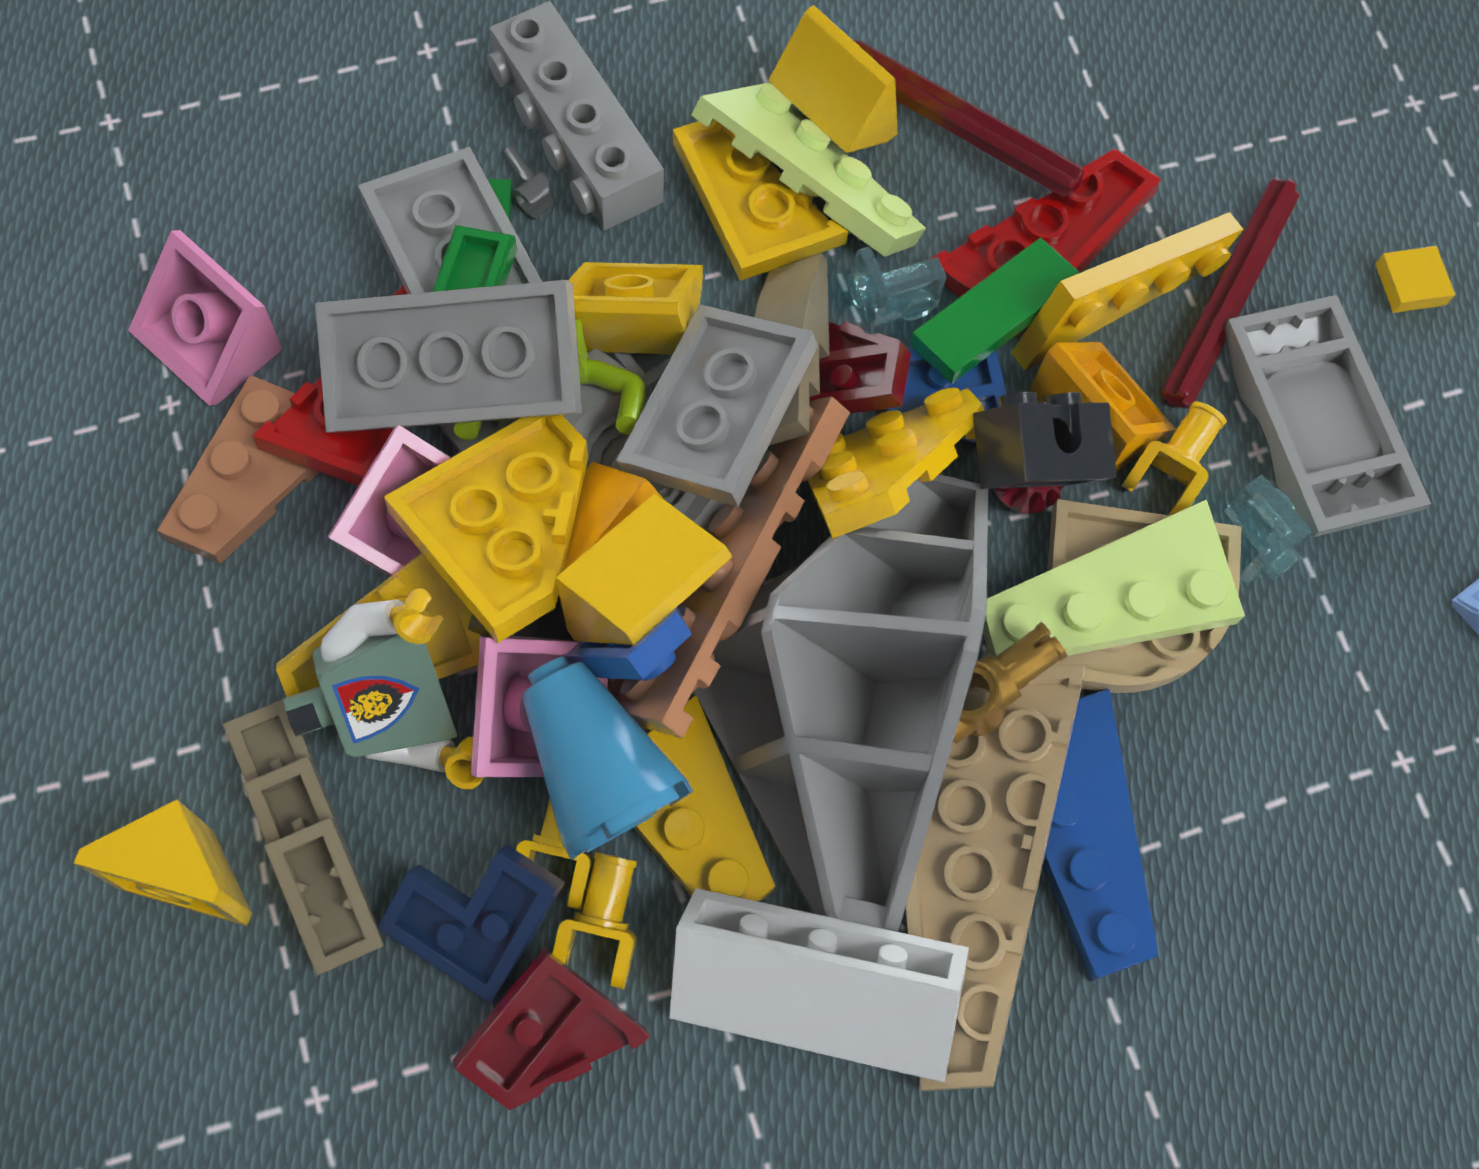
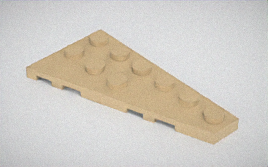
(987, 859)

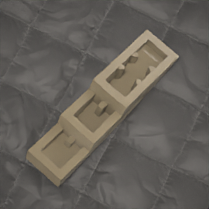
(799, 298)
(303, 839)

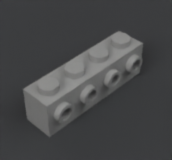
(576, 116)

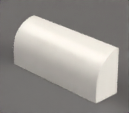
(817, 983)

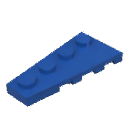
(1095, 849)

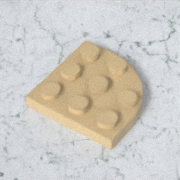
(1142, 665)

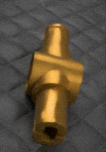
(1005, 678)

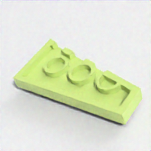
(812, 164)
(1127, 592)

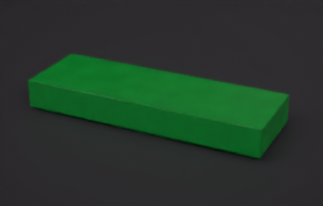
(991, 311)

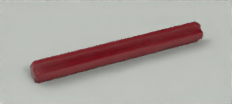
(980, 128)
(1230, 293)

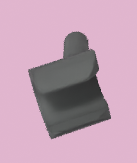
(533, 193)

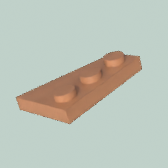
(234, 482)

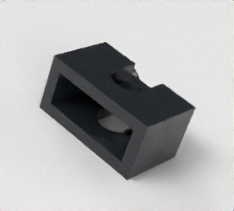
(1044, 442)

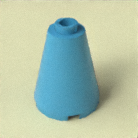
(595, 758)

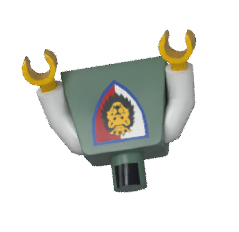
(384, 690)

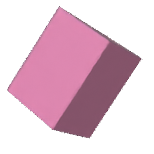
(203, 322)
(365, 523)
(501, 727)

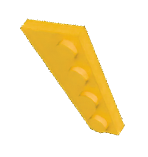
(1124, 284)

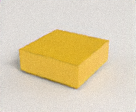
(1414, 279)

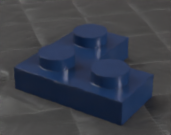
(475, 937)

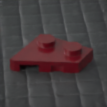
(863, 369)
(544, 1034)

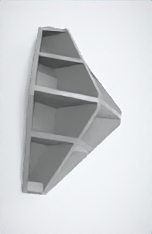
(851, 696)

